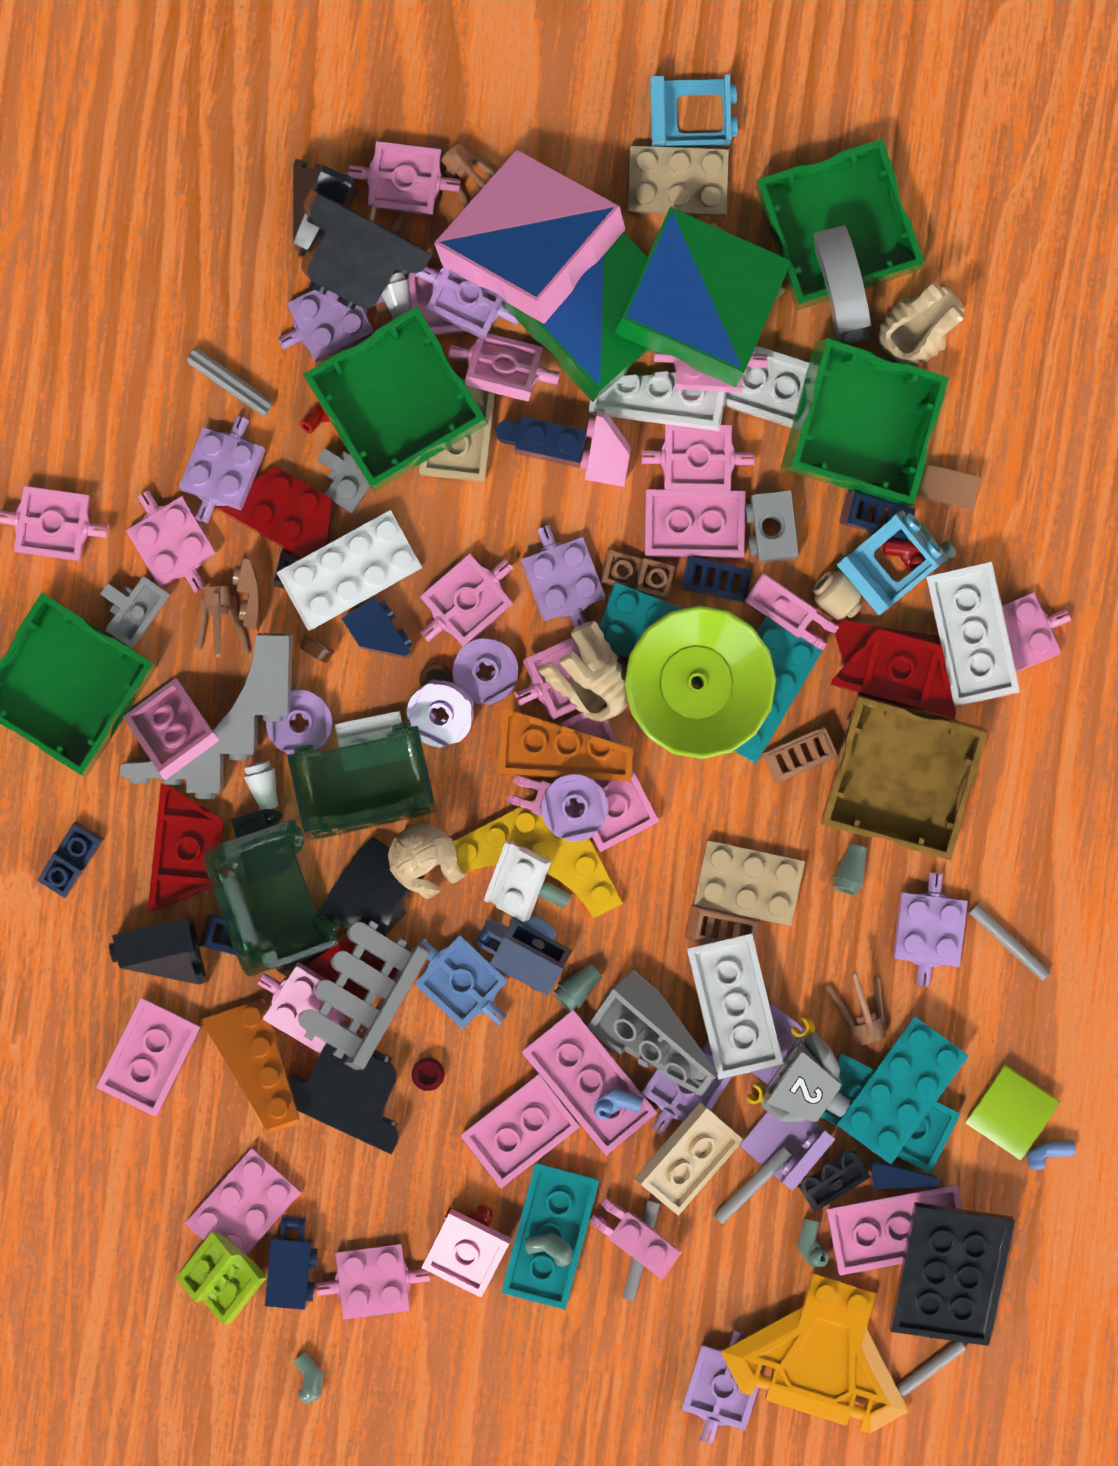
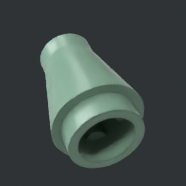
(851, 870)
(577, 987)

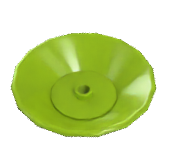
(734, 677)

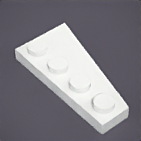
(658, 401)

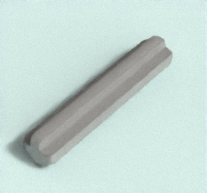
(229, 381)

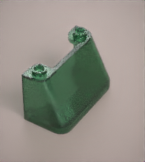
(362, 784)
(267, 899)

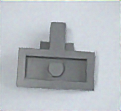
(348, 484)
(134, 609)

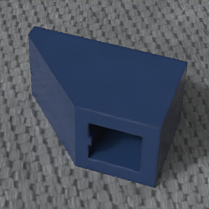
(375, 632)

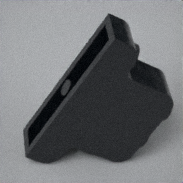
(354, 253)
(350, 1097)

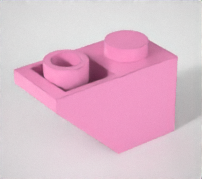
(609, 451)

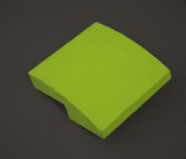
(1012, 1111)
(221, 1277)

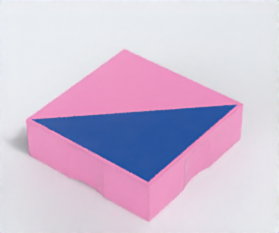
(530, 235)

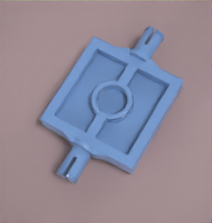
(461, 982)

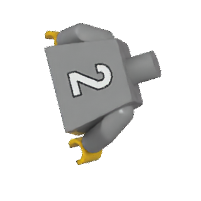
(805, 1082)

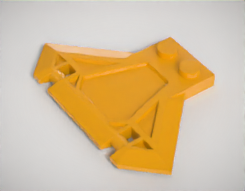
(821, 1359)

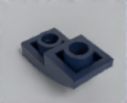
(70, 859)

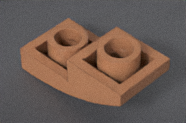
(637, 573)
(248, 584)

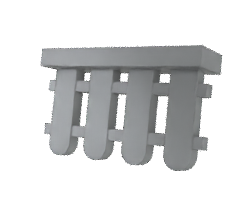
(360, 1011)

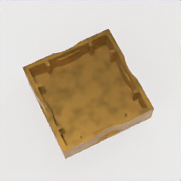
(904, 776)

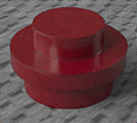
(428, 1074)

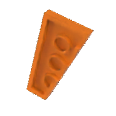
(554, 751)
(255, 1061)

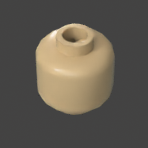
(837, 595)

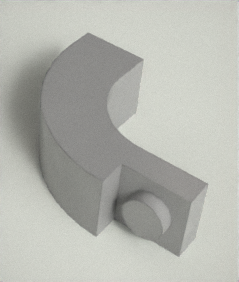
(843, 285)

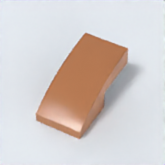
(948, 487)

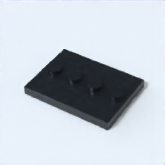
(951, 1274)

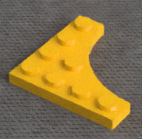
(571, 862)

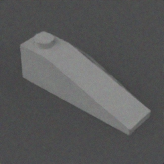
(644, 1025)

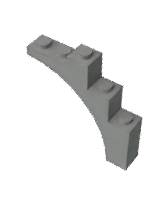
(264, 693)

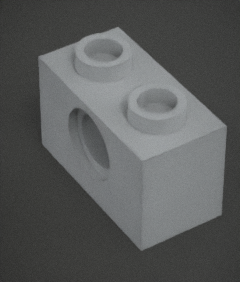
(779, 508)

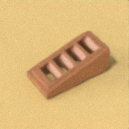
(826, 743)
(696, 918)

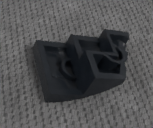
(367, 891)

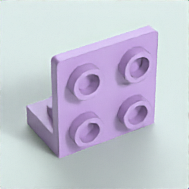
(803, 1139)

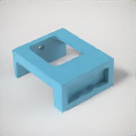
(664, 112)
(872, 578)

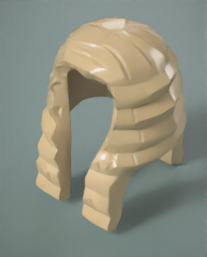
(919, 326)
(595, 679)
(420, 850)

